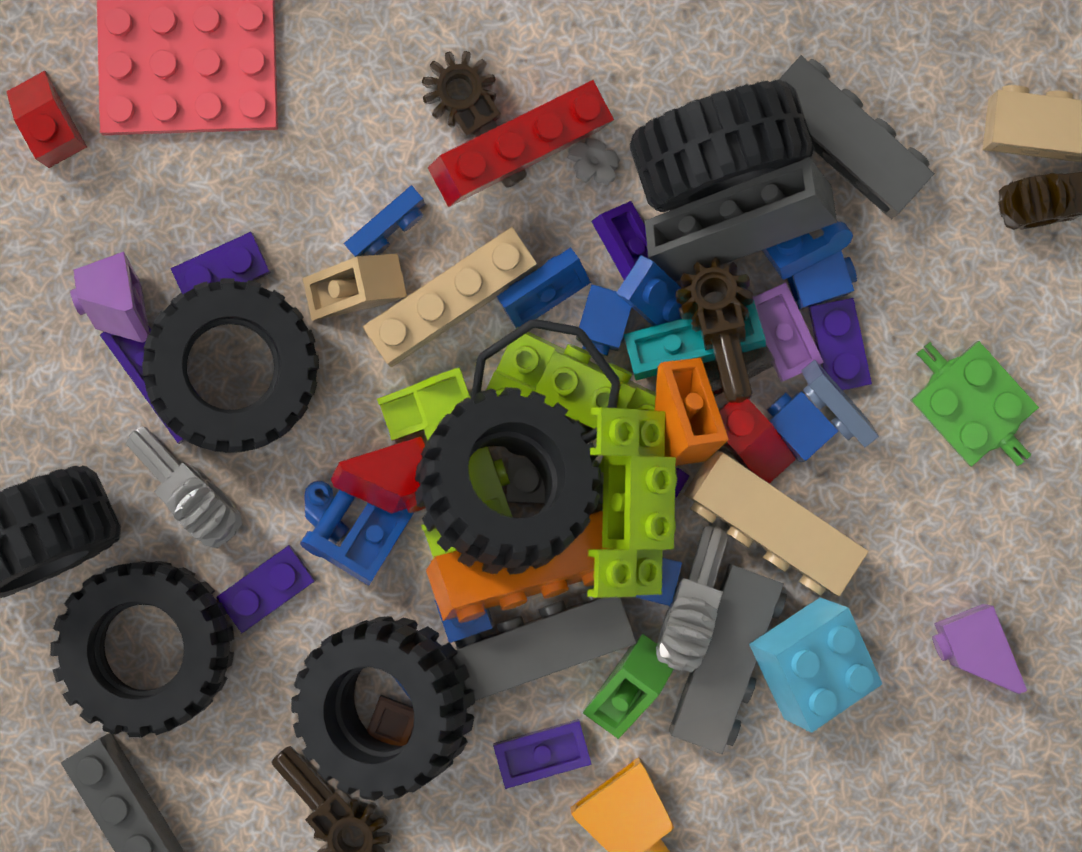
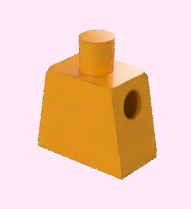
(625, 812)

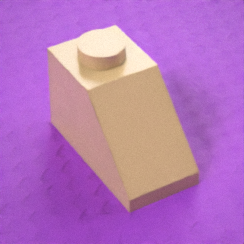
(355, 286)

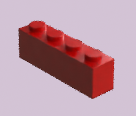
(520, 143)

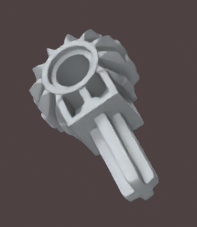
(187, 492)
(694, 608)

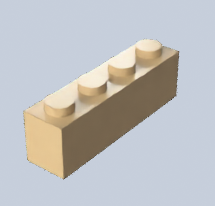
(1034, 124)
(450, 297)
(775, 523)

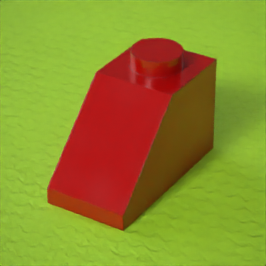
(44, 120)
(755, 440)
(383, 476)

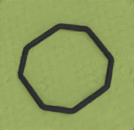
(555, 327)

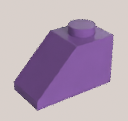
(111, 297)
(979, 646)

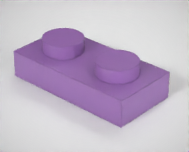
(785, 332)

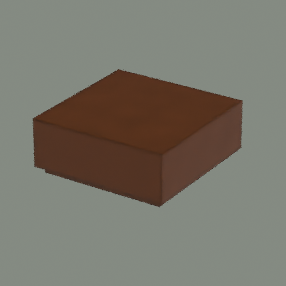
(391, 722)

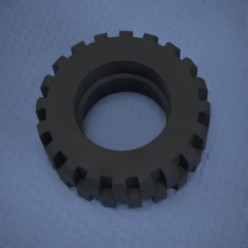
(720, 143)
(234, 304)
(539, 435)
(53, 526)
(84, 657)
(338, 737)

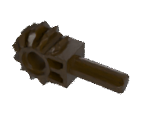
(474, 114)
(1041, 200)
(720, 322)
(330, 809)

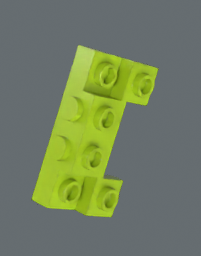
(566, 378)
(423, 408)
(636, 503)

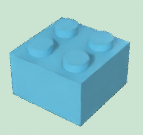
(816, 664)

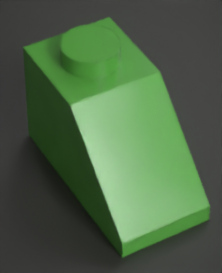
(629, 688)

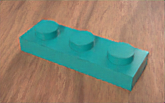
(680, 342)

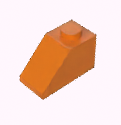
(691, 412)

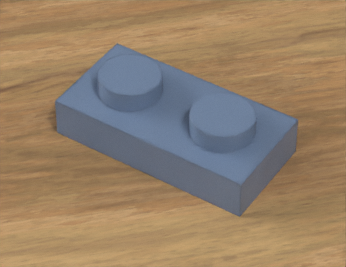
(849, 418)

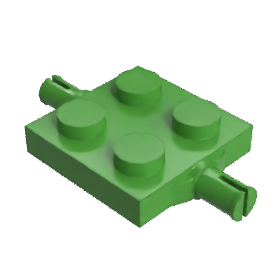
(974, 403)

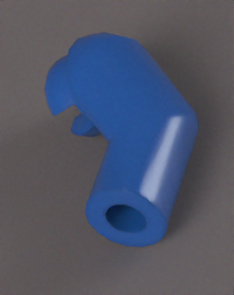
(317, 499)

